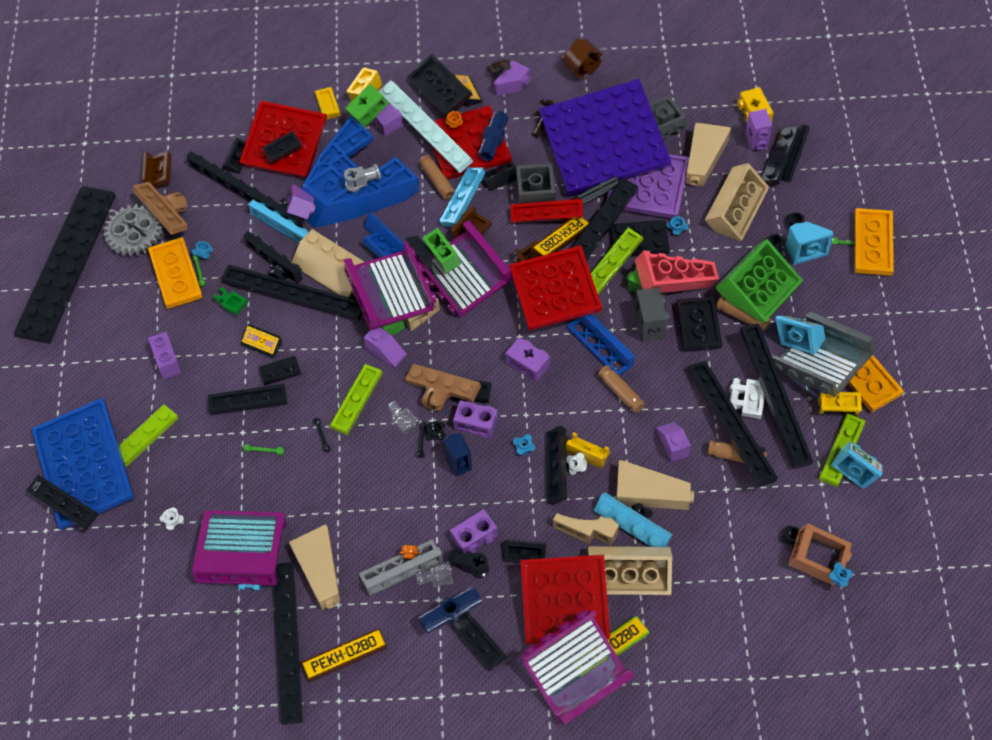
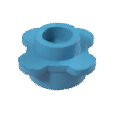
(677, 221)
(202, 249)
(524, 450)
(837, 579)

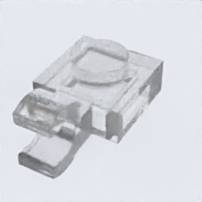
(402, 419)
(439, 575)

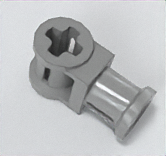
(360, 177)

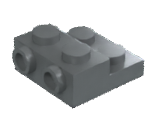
(668, 116)

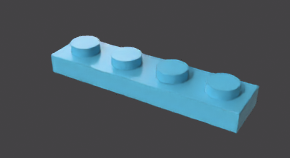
(462, 196)
(277, 222)
(632, 521)

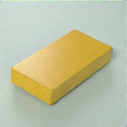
(327, 102)

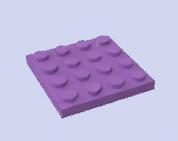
(659, 189)

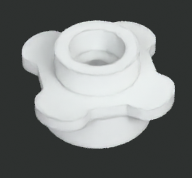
(582, 464)
(171, 513)

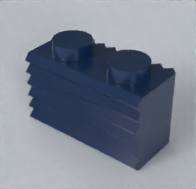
(457, 454)

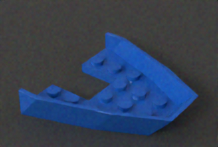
(328, 186)

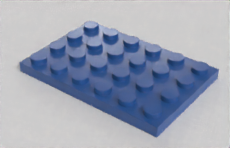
(84, 458)

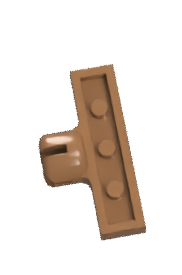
(164, 208)
(441, 386)

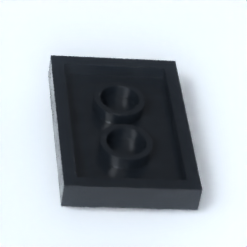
(653, 233)
(699, 323)

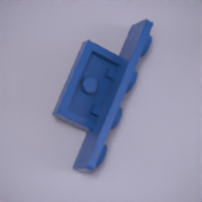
(382, 239)

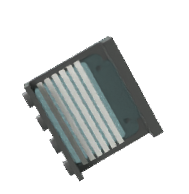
(834, 362)

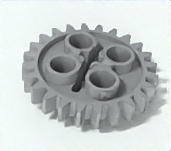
(132, 230)

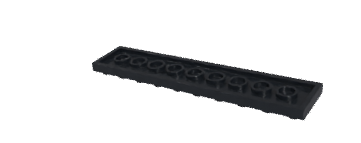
(64, 265)

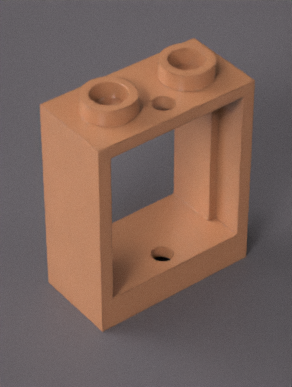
(801, 547)

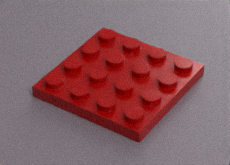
(276, 121)
(470, 138)
(555, 288)
(560, 590)

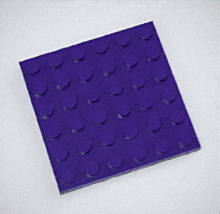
(604, 136)

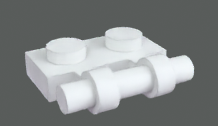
(753, 398)

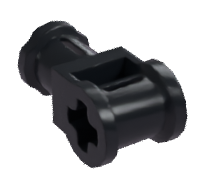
(470, 562)

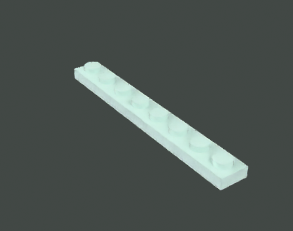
(426, 126)

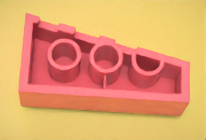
(674, 272)

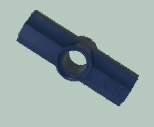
(493, 136)
(438, 616)

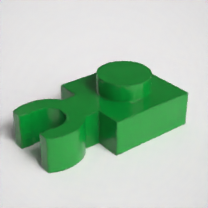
(231, 302)

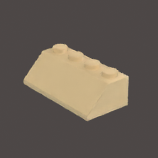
(737, 202)
(324, 263)
(636, 569)

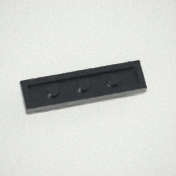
(781, 155)
(268, 253)
(247, 399)
(556, 465)
(62, 502)
(477, 640)

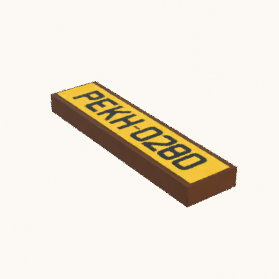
(560, 237)
(344, 655)

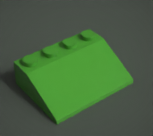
(760, 282)

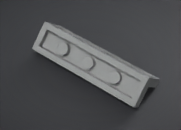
(401, 570)

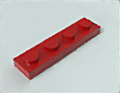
(547, 211)

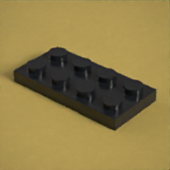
(439, 85)

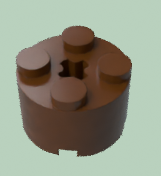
(582, 58)

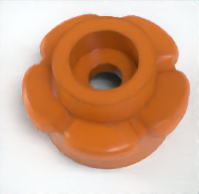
(454, 119)
(409, 552)

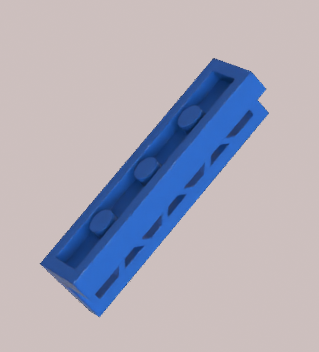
(608, 342)

